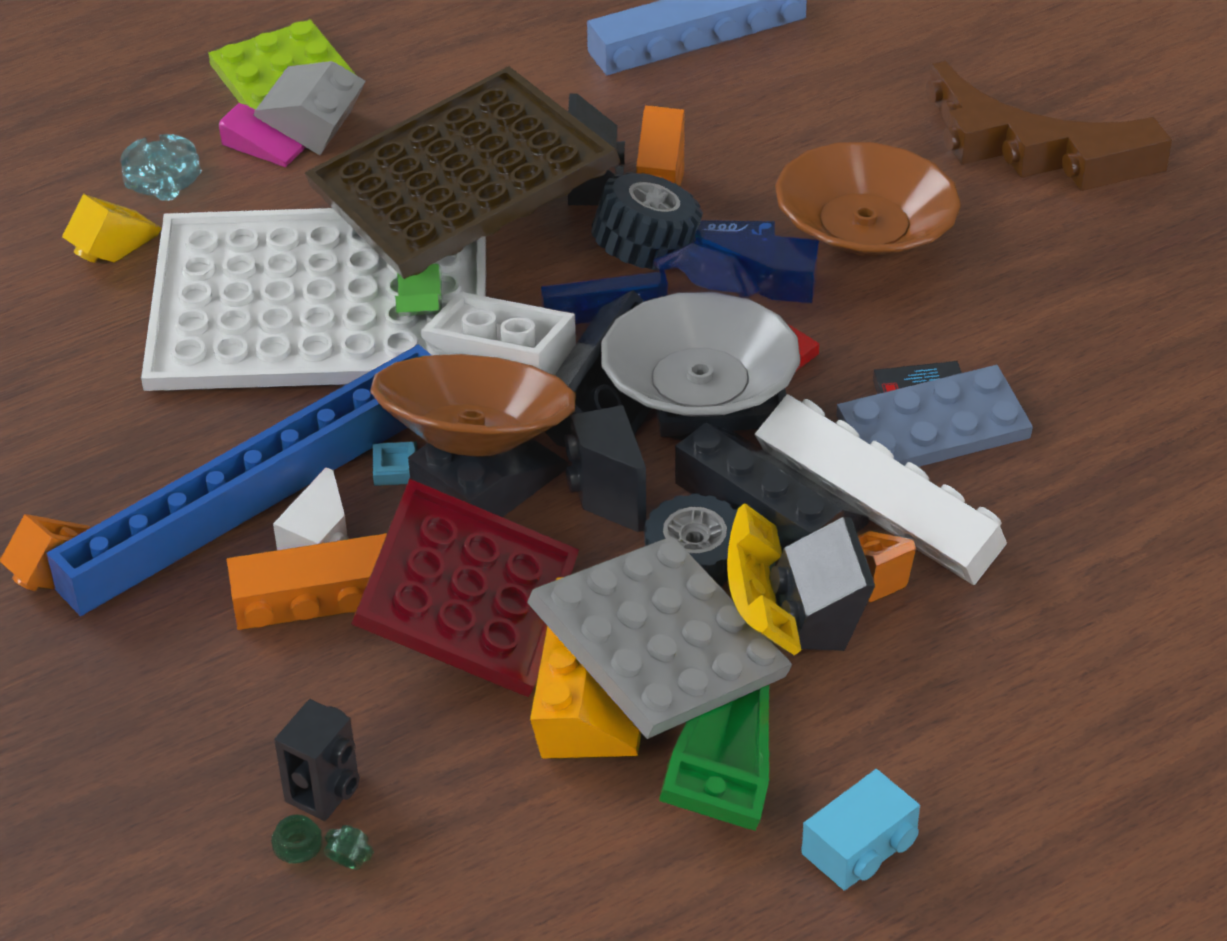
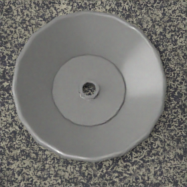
(700, 353)

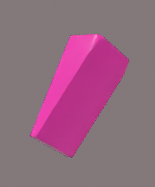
(252, 136)

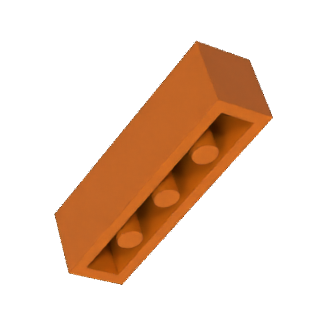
(301, 581)

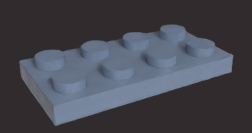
(941, 417)

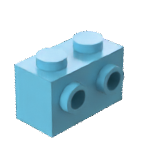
(861, 830)

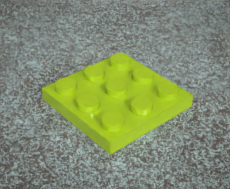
(257, 63)

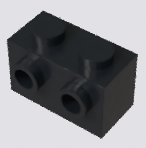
(317, 759)

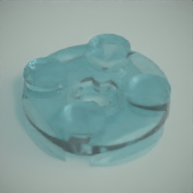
(160, 166)

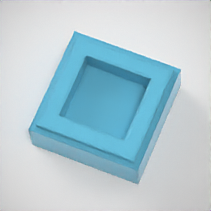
(391, 462)

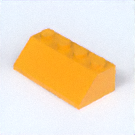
(574, 713)

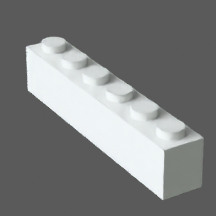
(882, 488)

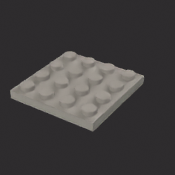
(658, 635)

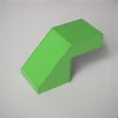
(420, 293)

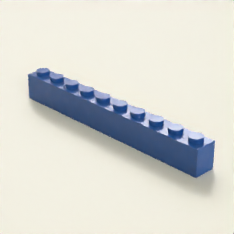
(222, 493)

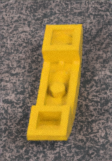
(751, 551)

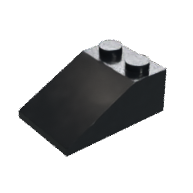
(488, 482)

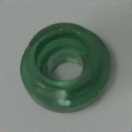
(294, 829)
(348, 847)

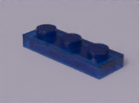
(588, 297)

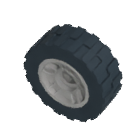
(700, 526)

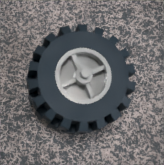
(644, 218)

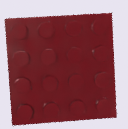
(460, 587)

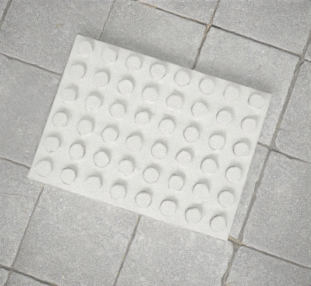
(280, 301)

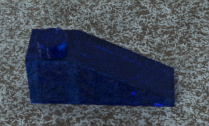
(779, 265)

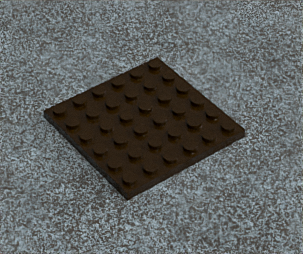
(460, 170)

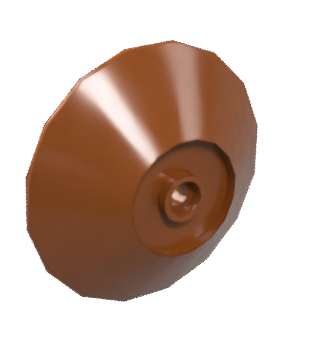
(867, 197)
(472, 401)

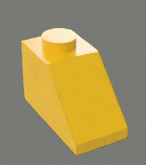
(107, 230)

